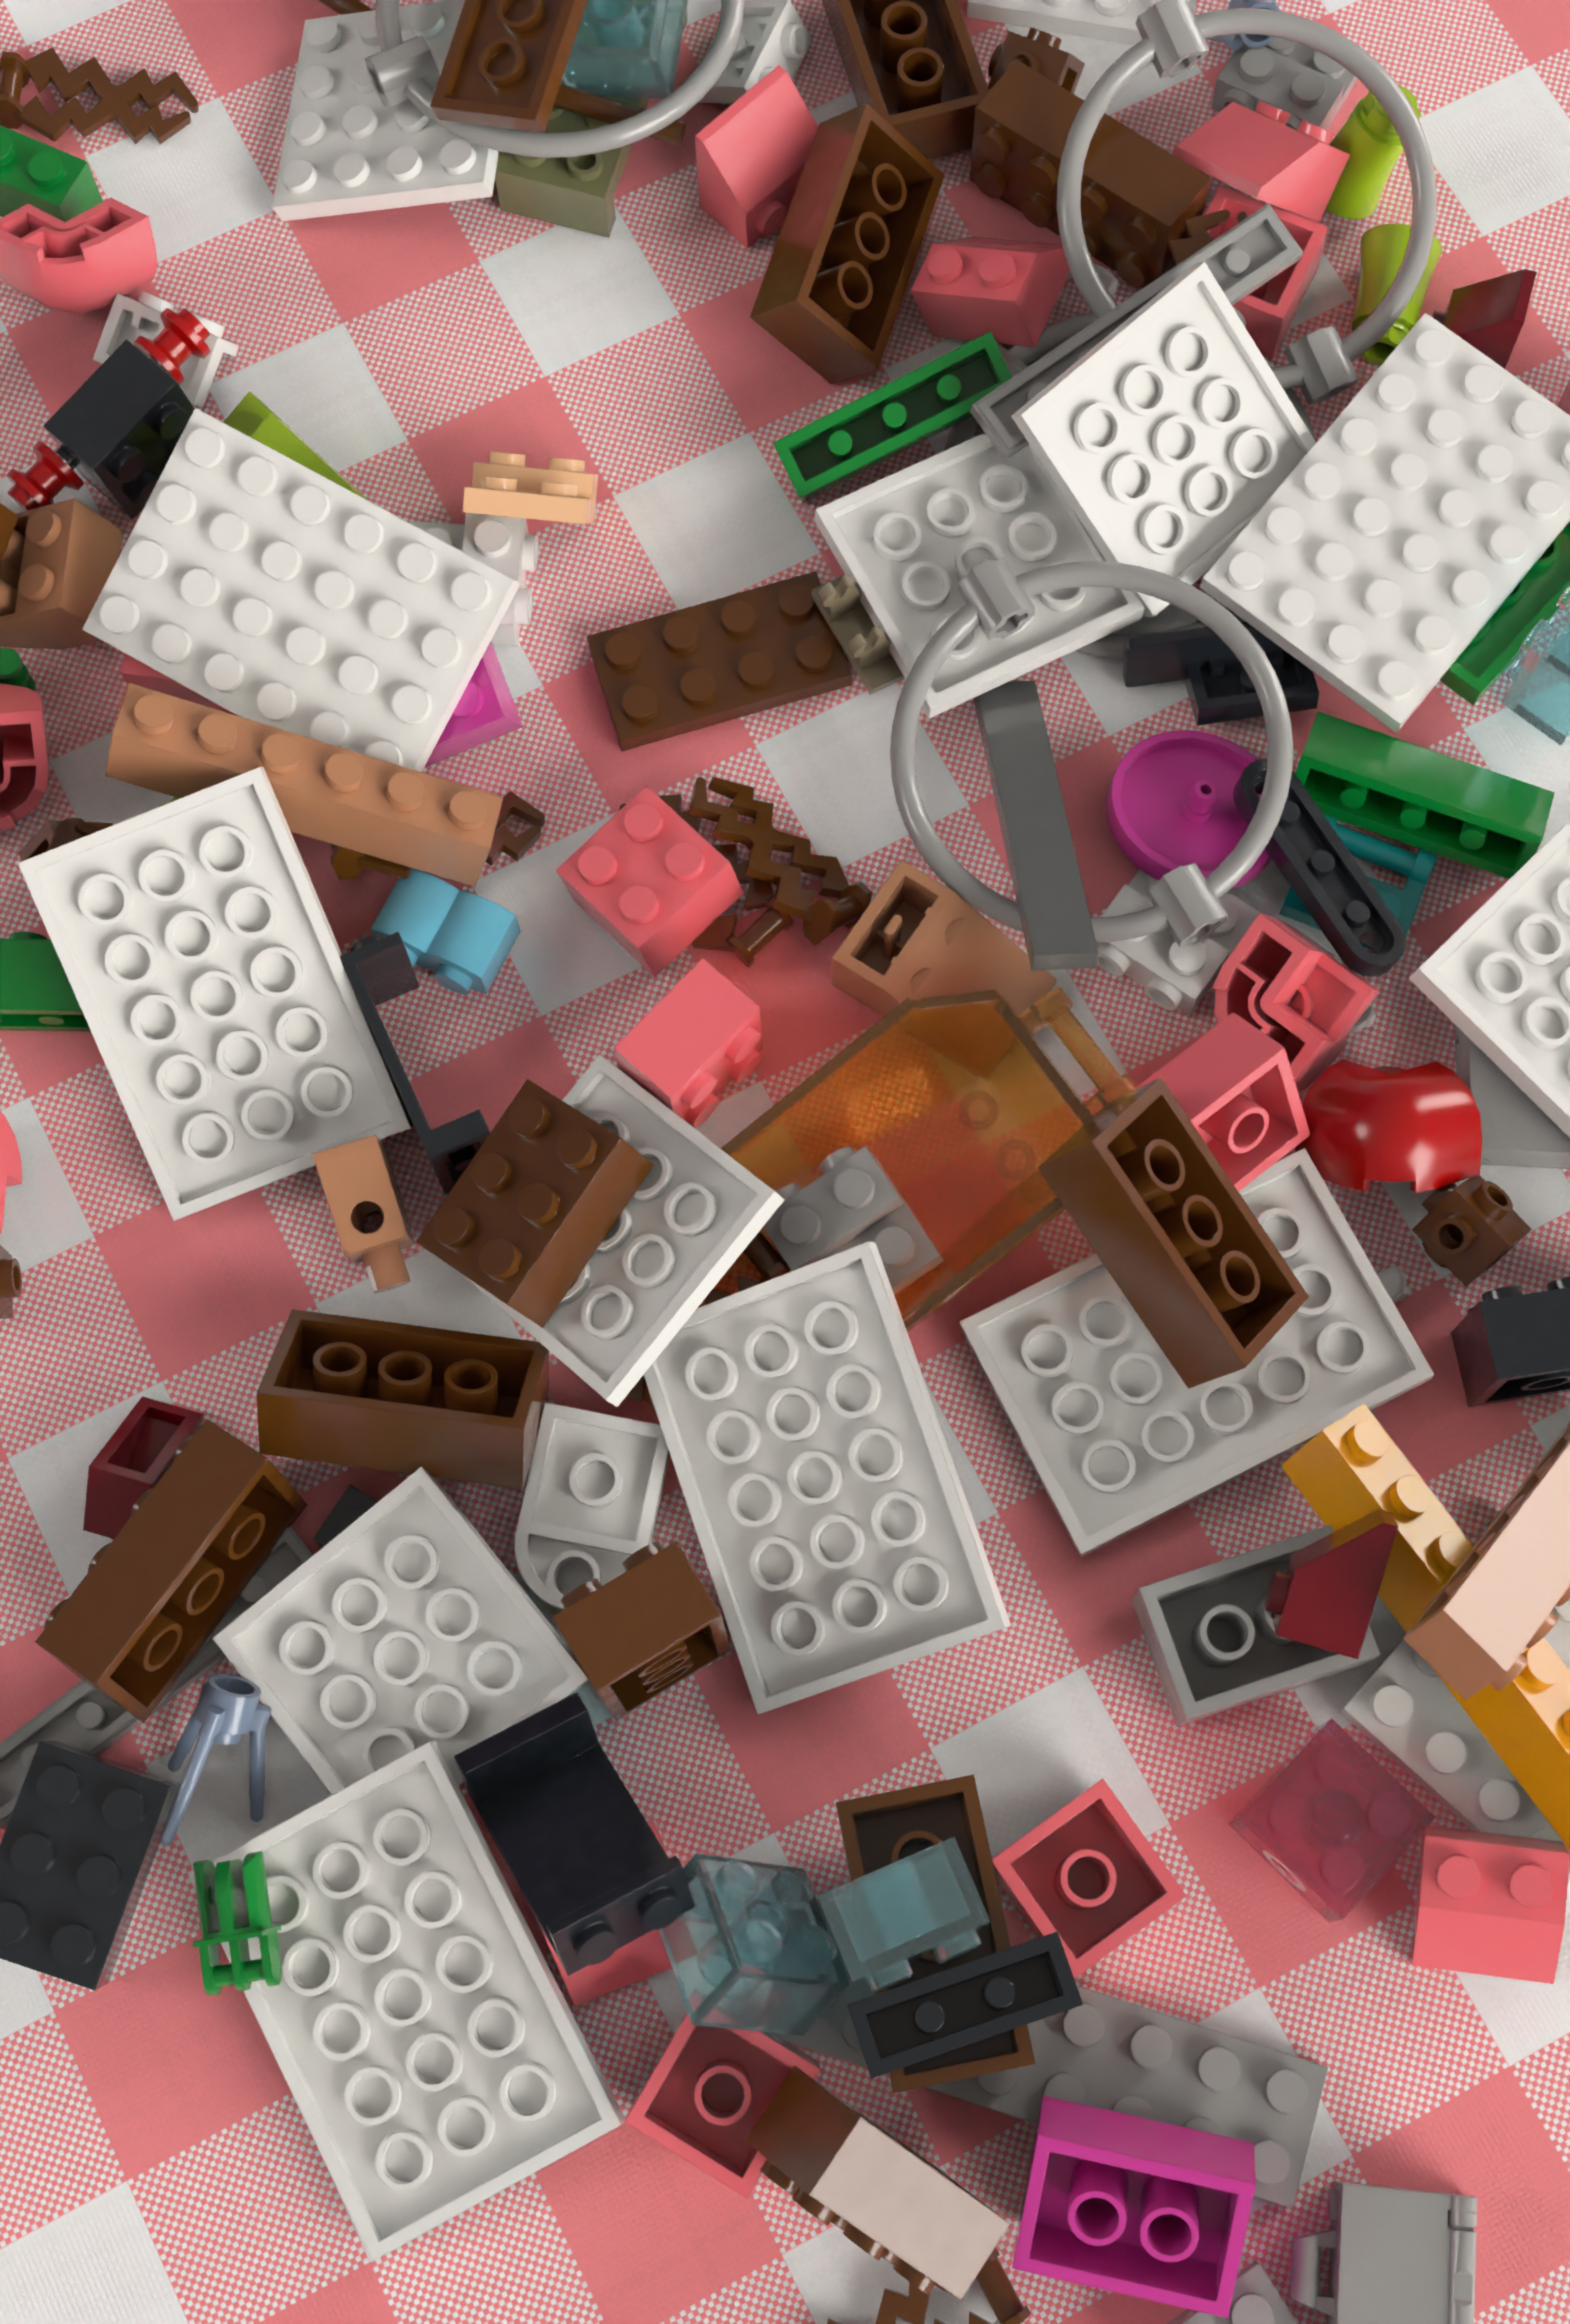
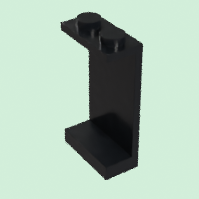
(380, 972)
(573, 1835)

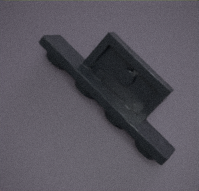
(1213, 674)

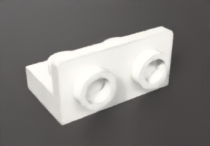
(768, 38)
(138, 318)

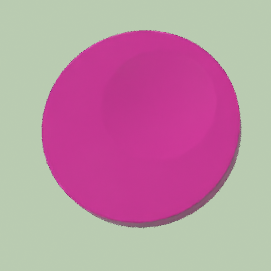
(1177, 803)

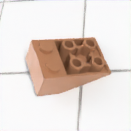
(55, 575)
(929, 944)

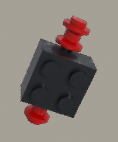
(119, 422)

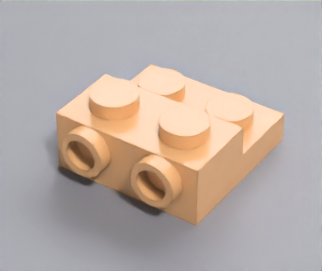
(519, 491)

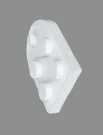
(588, 1496)

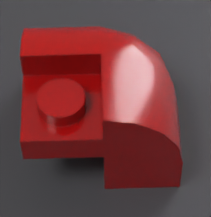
(1392, 1126)

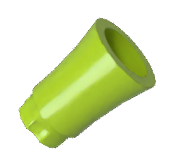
(1373, 155)
(1380, 259)

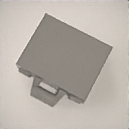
(1511, 1123)
(1391, 2257)

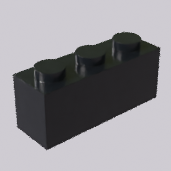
(964, 2004)

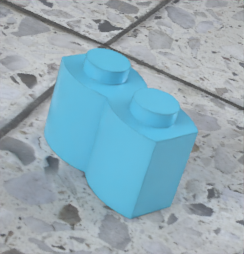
(449, 931)

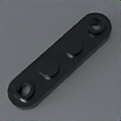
(1326, 877)

